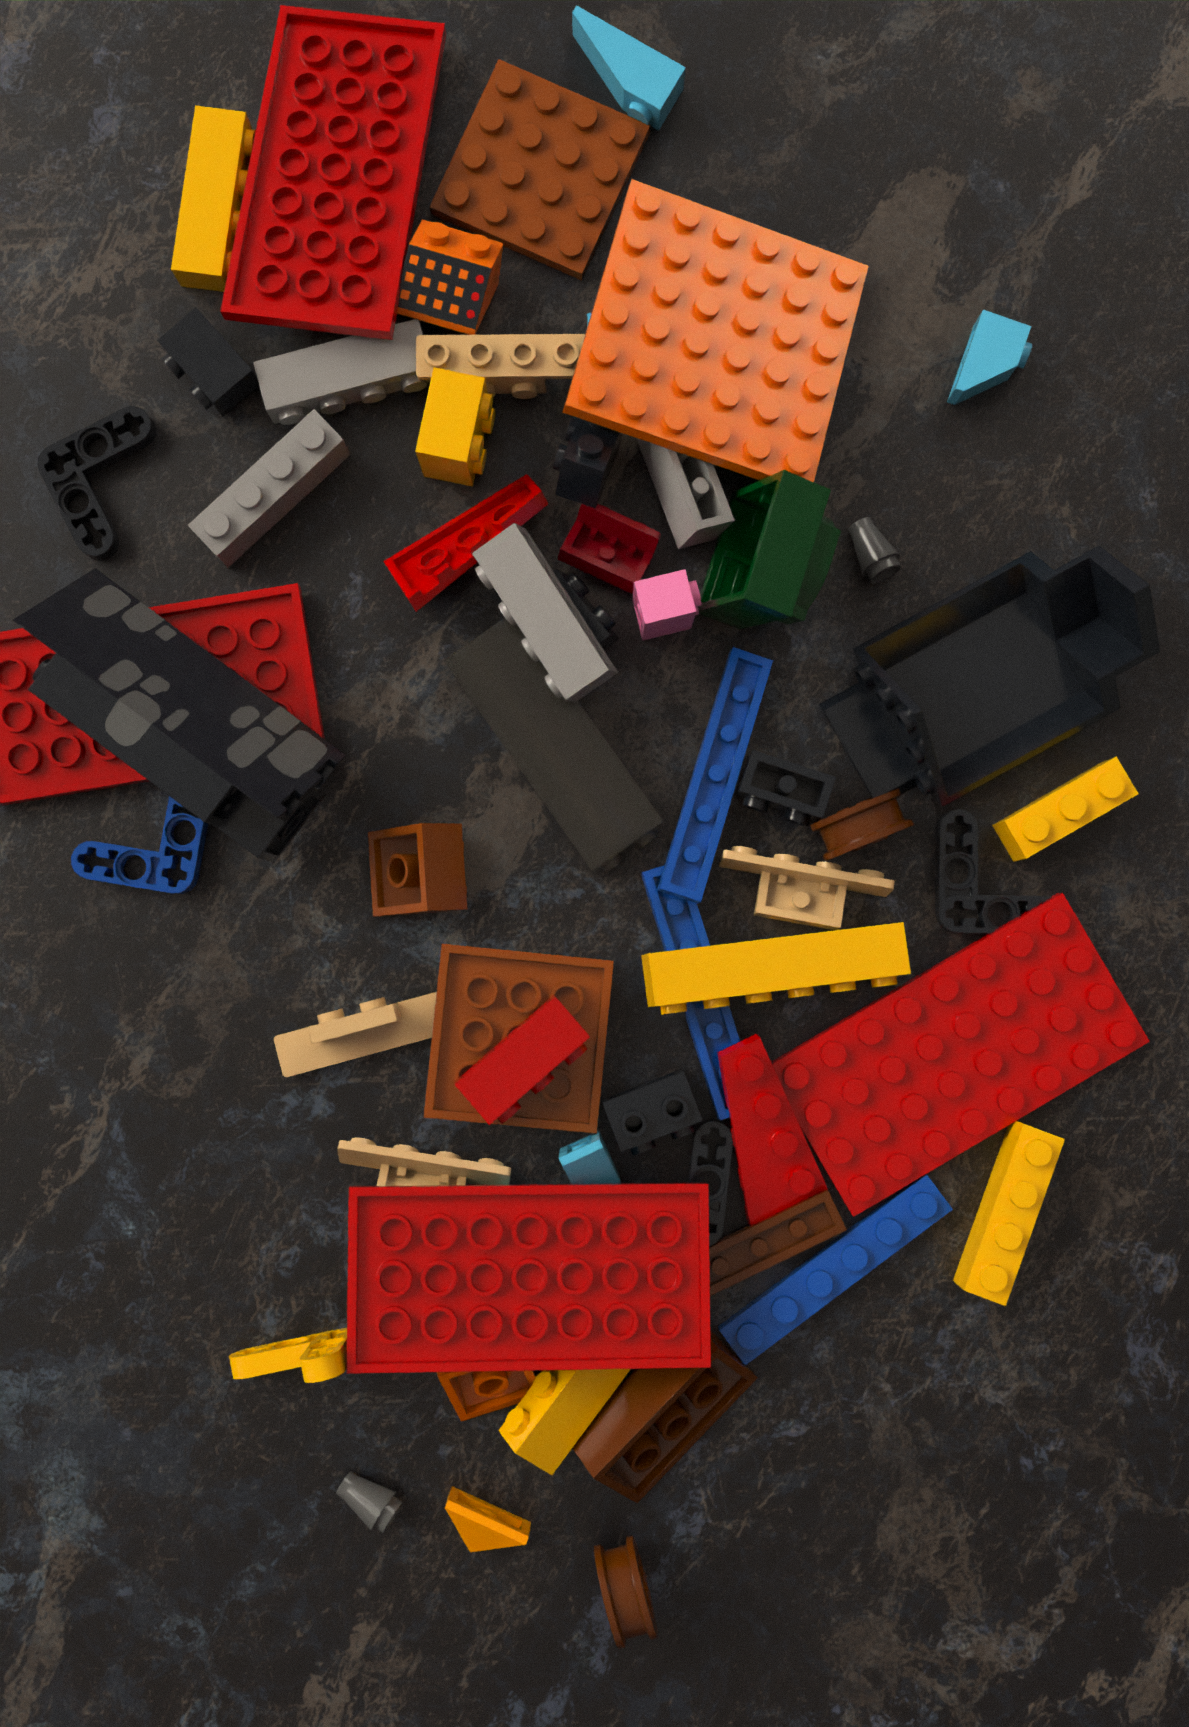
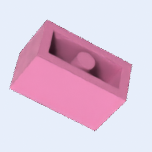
(665, 604)

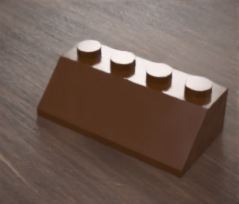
(658, 1419)

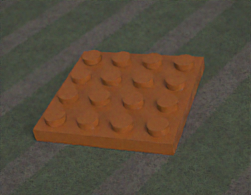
(540, 169)
(488, 996)

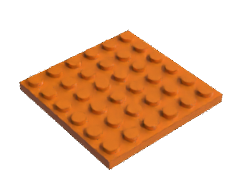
(716, 337)

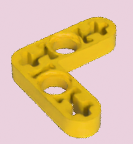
(319, 1356)

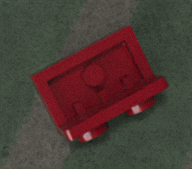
(609, 546)

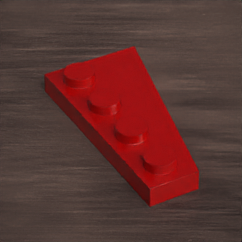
(446, 553)
(768, 1141)

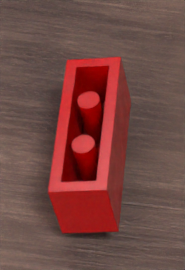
(523, 1061)

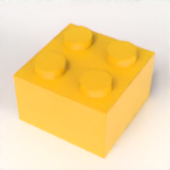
(454, 427)

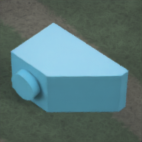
(990, 356)
(589, 1161)

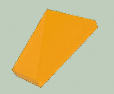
(484, 1524)

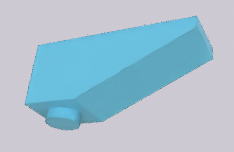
(636, 74)

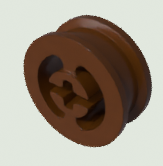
(862, 824)
(625, 1592)

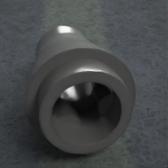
(874, 552)
(370, 1501)

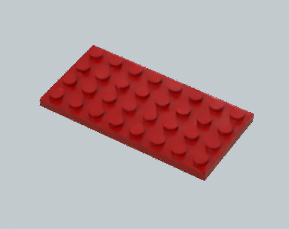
(334, 172)
(251, 632)
(957, 1053)
(528, 1277)

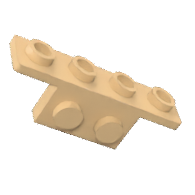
(507, 361)
(803, 891)
(357, 1035)
(408, 1167)

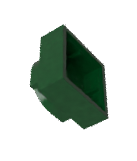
(772, 554)

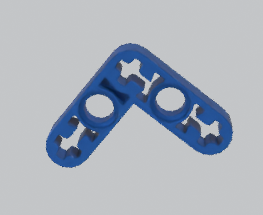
(156, 862)

